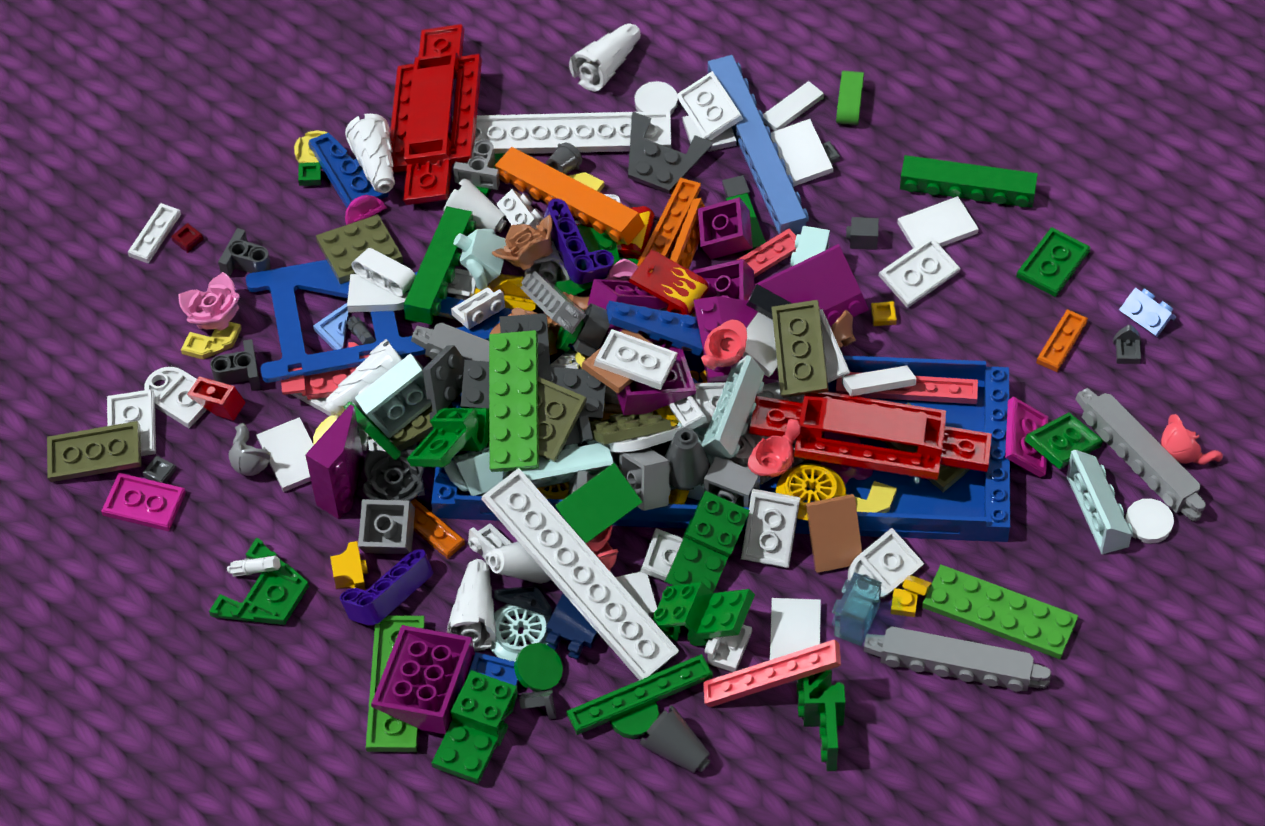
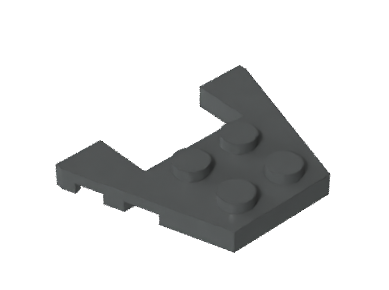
(658, 164)
(444, 378)

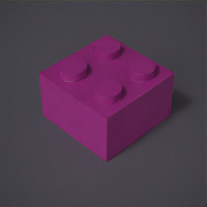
(725, 228)

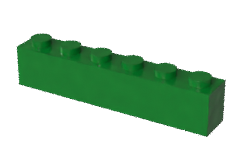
(968, 181)
(438, 266)

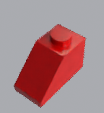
(217, 397)

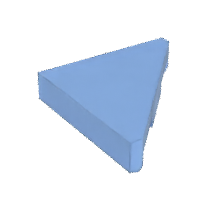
(333, 328)

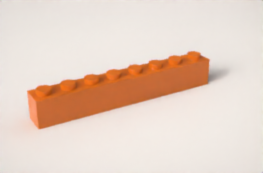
(583, 202)

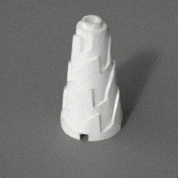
(600, 59)
(372, 147)
(371, 369)
(474, 607)

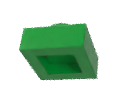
(309, 174)

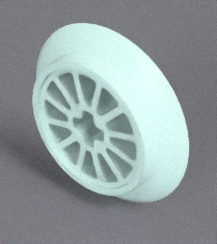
(502, 647)

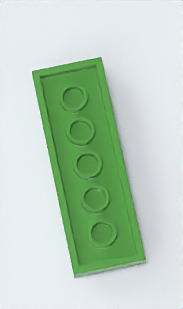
(513, 401)
(1000, 611)
(385, 731)

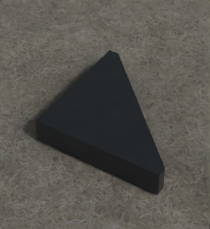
(525, 597)

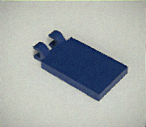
(571, 625)

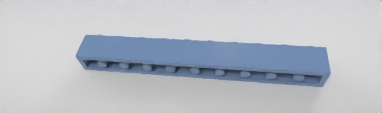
(759, 151)

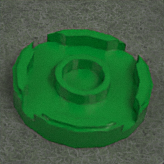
(565, 337)
(538, 667)
(637, 722)

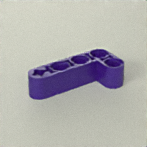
(572, 240)
(389, 591)

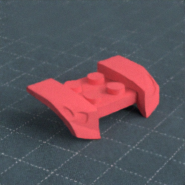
(317, 385)

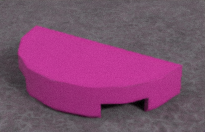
(363, 208)

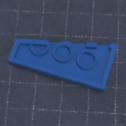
(342, 170)
(674, 327)

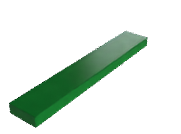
(639, 694)

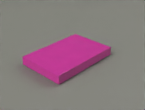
(1021, 421)
(143, 501)

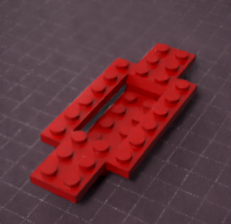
(423, 114)
(873, 420)

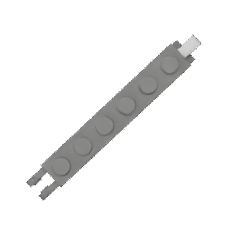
(552, 301)
(443, 335)
(1142, 453)
(957, 659)

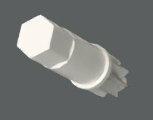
(251, 566)

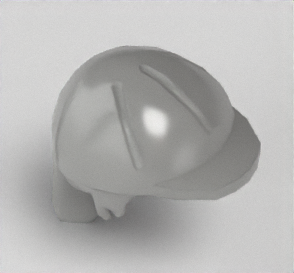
(245, 458)

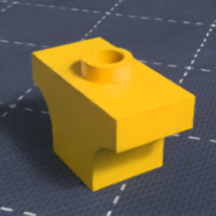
(349, 568)

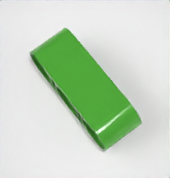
(850, 97)

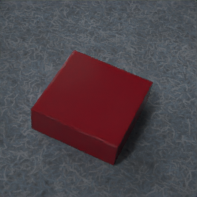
(187, 237)

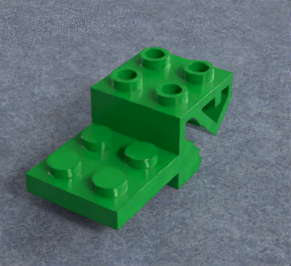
(453, 432)
(707, 542)
(702, 612)
(823, 707)
(475, 726)

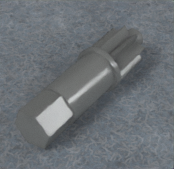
(359, 330)

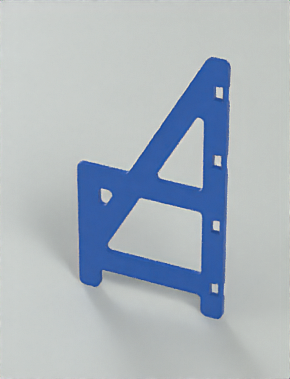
(320, 278)

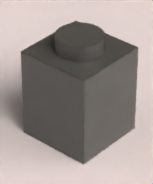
(863, 233)

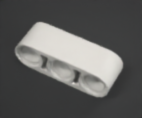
(384, 272)

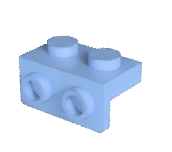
(1146, 311)

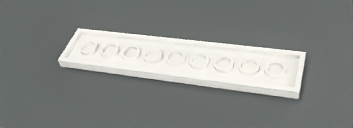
(584, 130)
(580, 575)

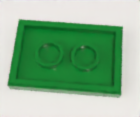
(1053, 262)
(374, 432)
(1061, 437)
(599, 503)

